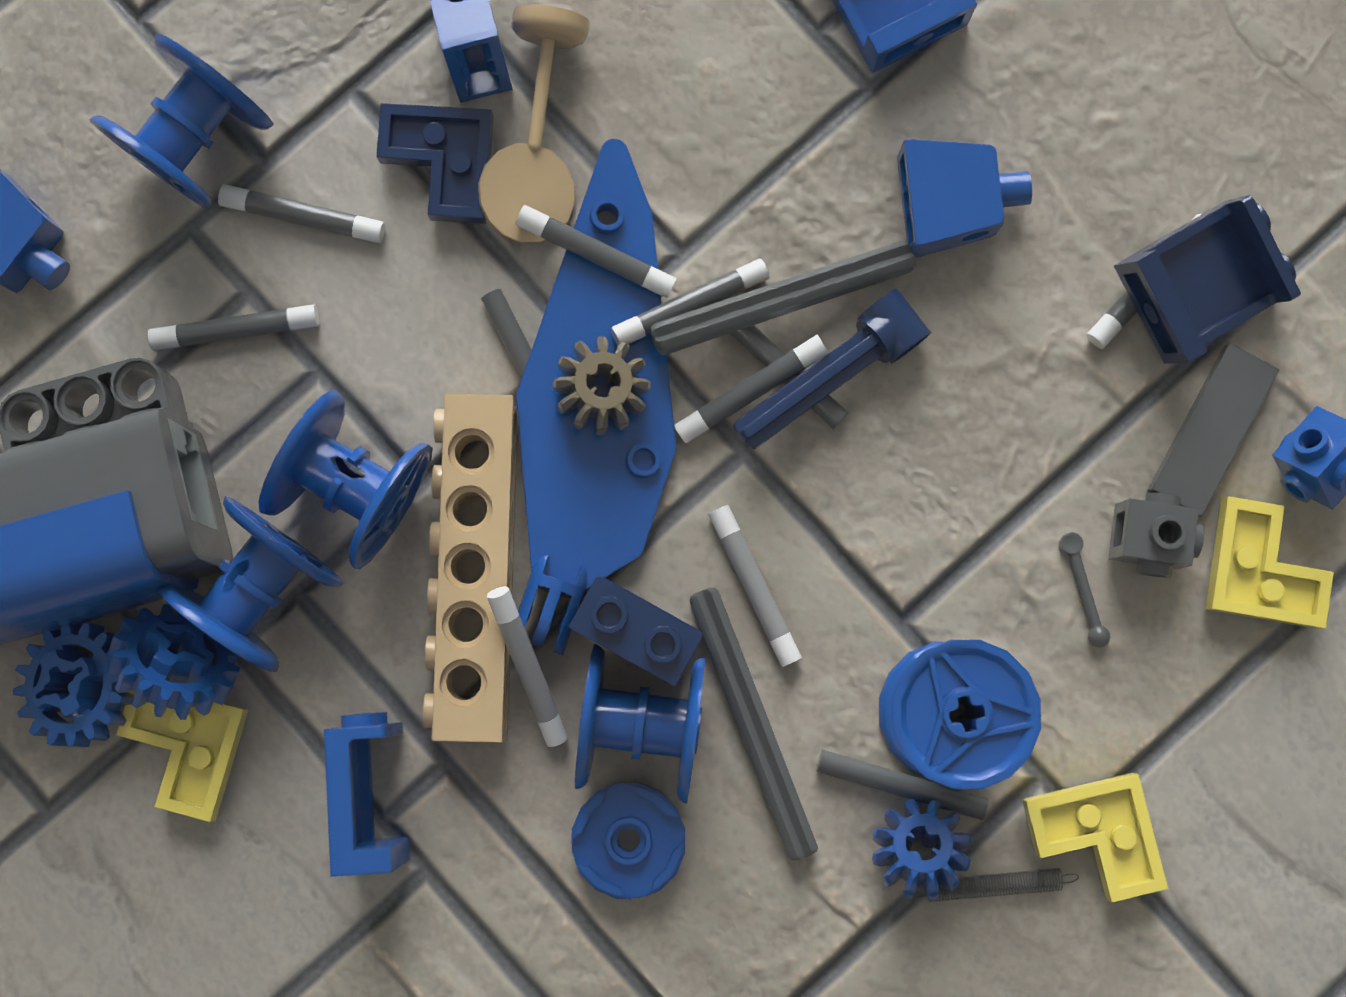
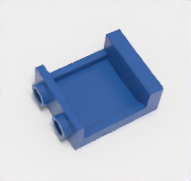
(898, 28)
(350, 799)

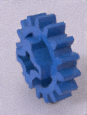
(171, 663)
(71, 683)

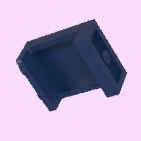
(1207, 278)
(636, 630)

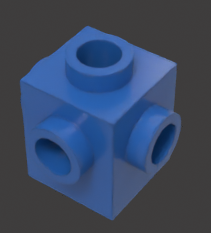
(1315, 459)

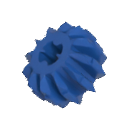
(933, 833)

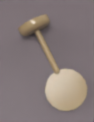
(528, 171)

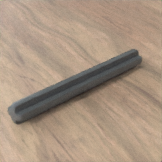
(782, 297)
(753, 724)

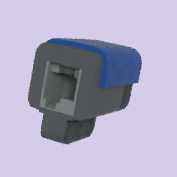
(102, 501)

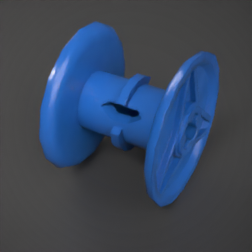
(184, 120)
(322, 465)
(248, 587)
(638, 723)
(984, 742)

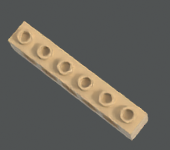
(463, 421)

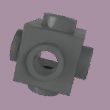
(1156, 534)

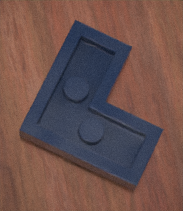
(450, 142)

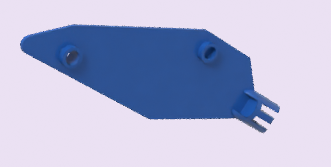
(586, 491)

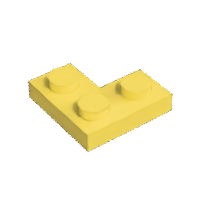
(1251, 581)
(199, 755)
(1109, 818)

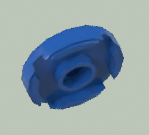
(623, 871)

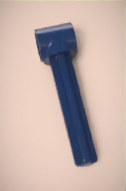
(884, 333)

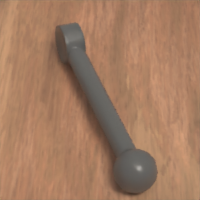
(1071, 545)

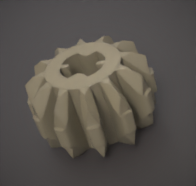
(583, 372)

